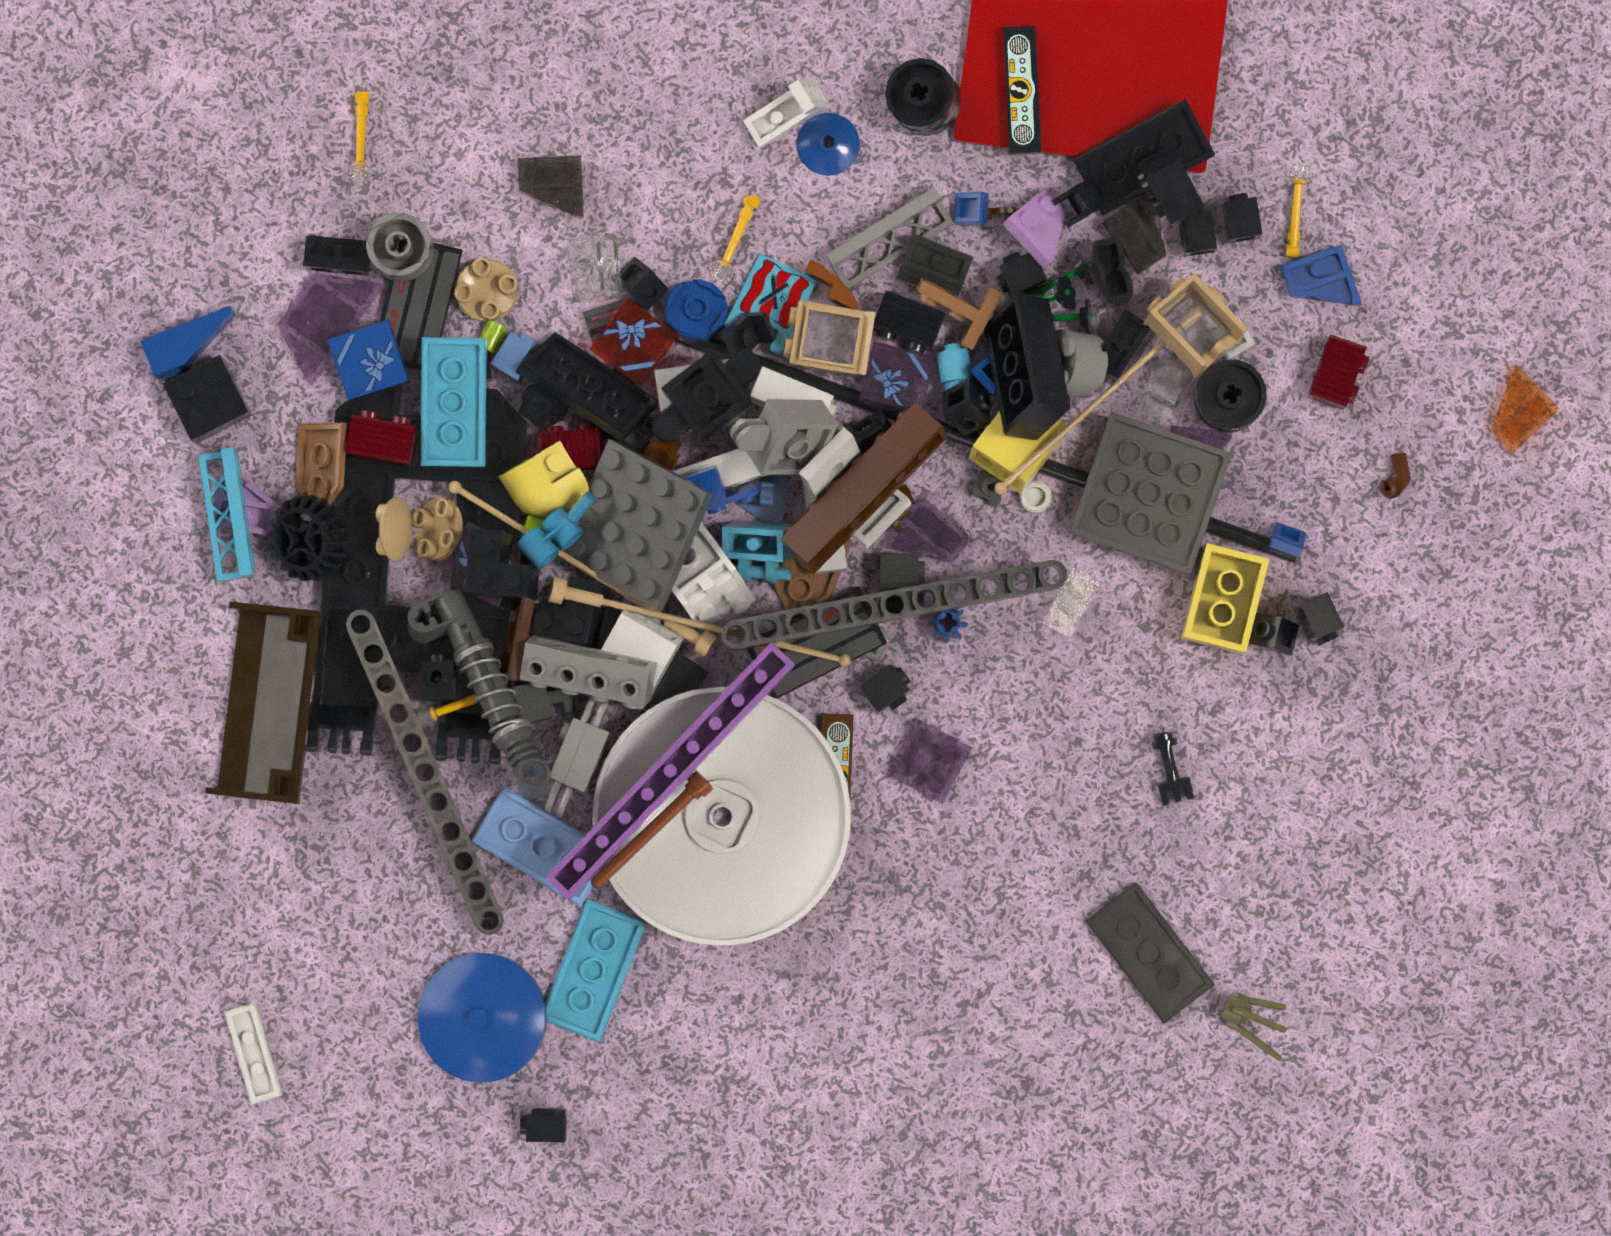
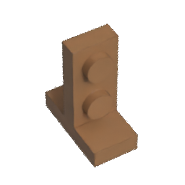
(962, 309)

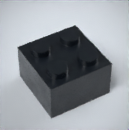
(207, 399)

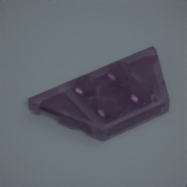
(322, 311)

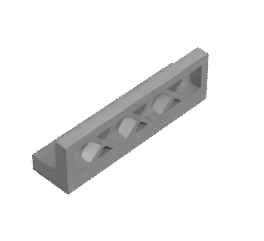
(883, 228)

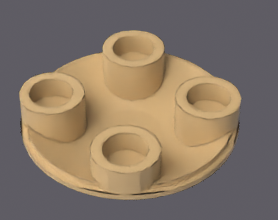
(486, 289)
(394, 528)
(439, 528)

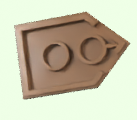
(321, 459)
(805, 587)

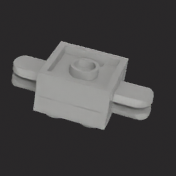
(786, 435)
(578, 756)

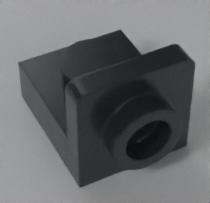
(642, 283)
(748, 332)
(1274, 633)

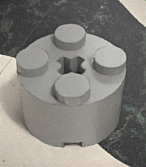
(417, 252)
(1082, 361)

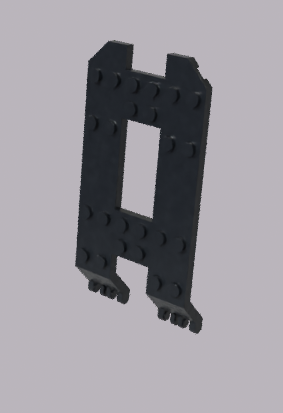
(342, 689)

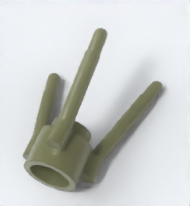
(1238, 1011)

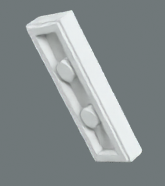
(253, 1053)

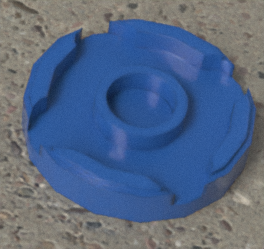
(696, 310)

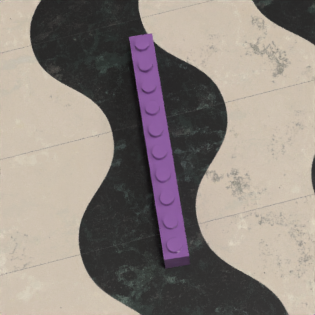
(670, 771)

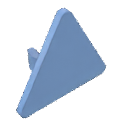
(770, 499)

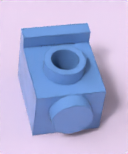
(513, 354)

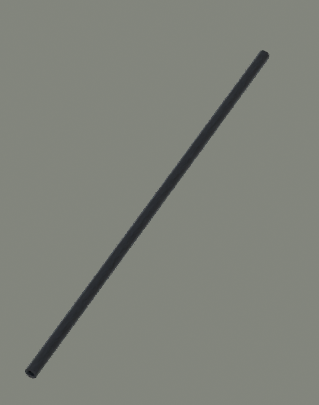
(1050, 467)

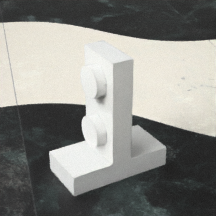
(787, 111)

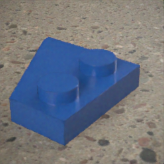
(1322, 278)

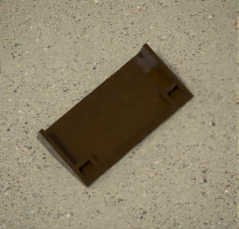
(269, 703)

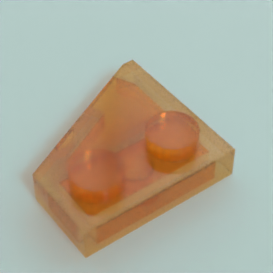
(1521, 410)

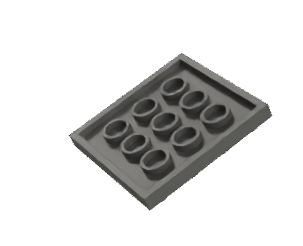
(1150, 493)
(639, 524)

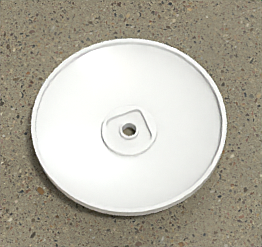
(783, 832)

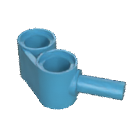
(557, 534)

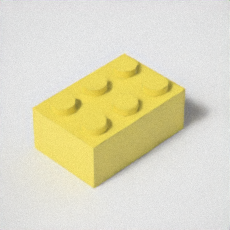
(1224, 598)

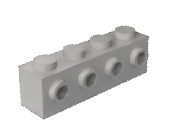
(588, 671)

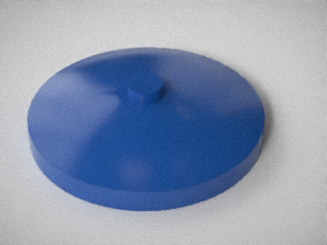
(482, 1017)

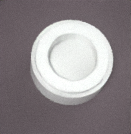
(1036, 497)

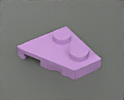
(1038, 226)
(258, 505)

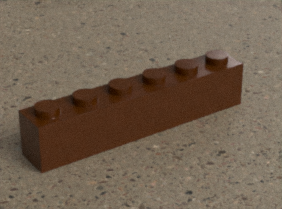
(863, 488)

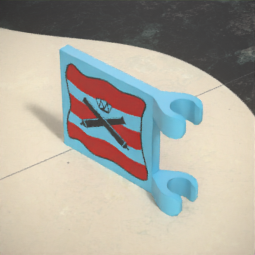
(773, 290)

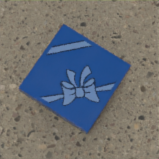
(368, 359)

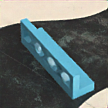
(237, 511)

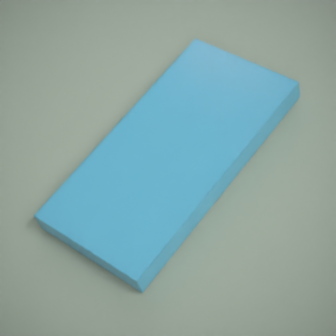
(453, 401)
(593, 970)

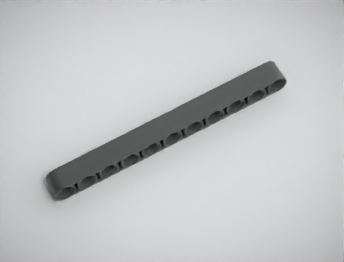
(908, 598)
(436, 784)

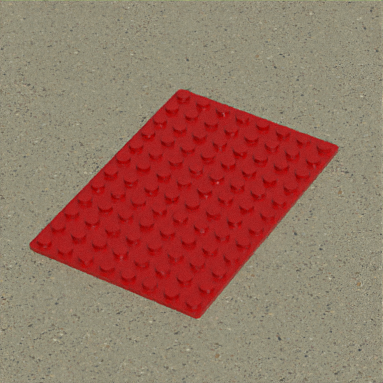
(1096, 67)

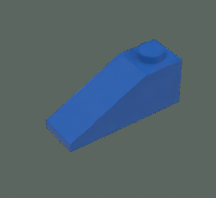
(181, 346)

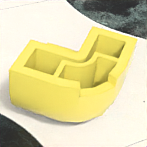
(545, 482)

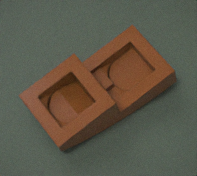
(839, 292)

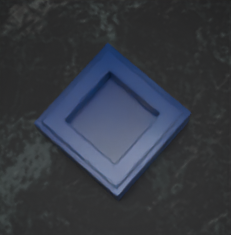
(971, 208)
(1287, 539)

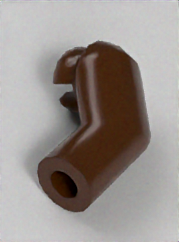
(1399, 479)

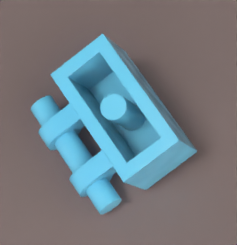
(757, 542)

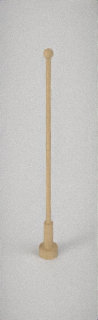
(1001, 487)
(560, 591)
(702, 642)

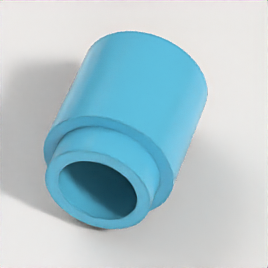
(954, 365)

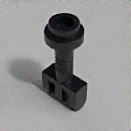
(1164, 742)

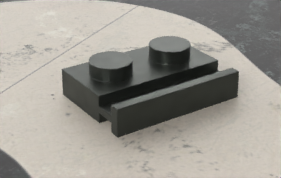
(935, 263)

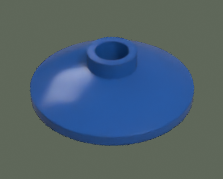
(833, 159)

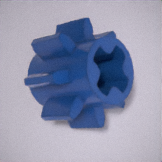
(954, 630)

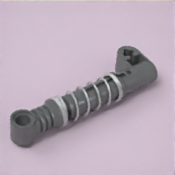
(476, 659)

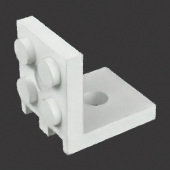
(834, 462)
(711, 584)

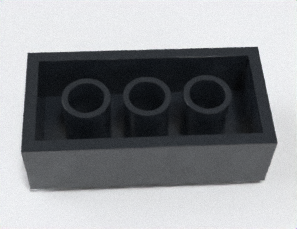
(1027, 366)

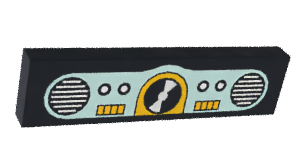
(1022, 90)

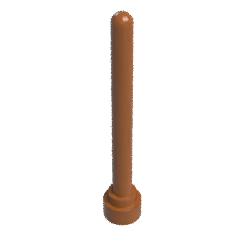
(695, 788)

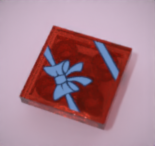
(634, 342)

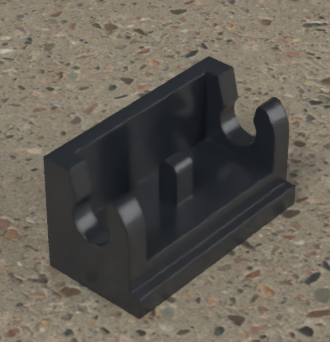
(336, 255)
(1126, 344)

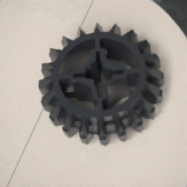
(320, 537)

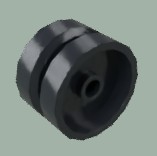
(910, 83)
(1241, 381)

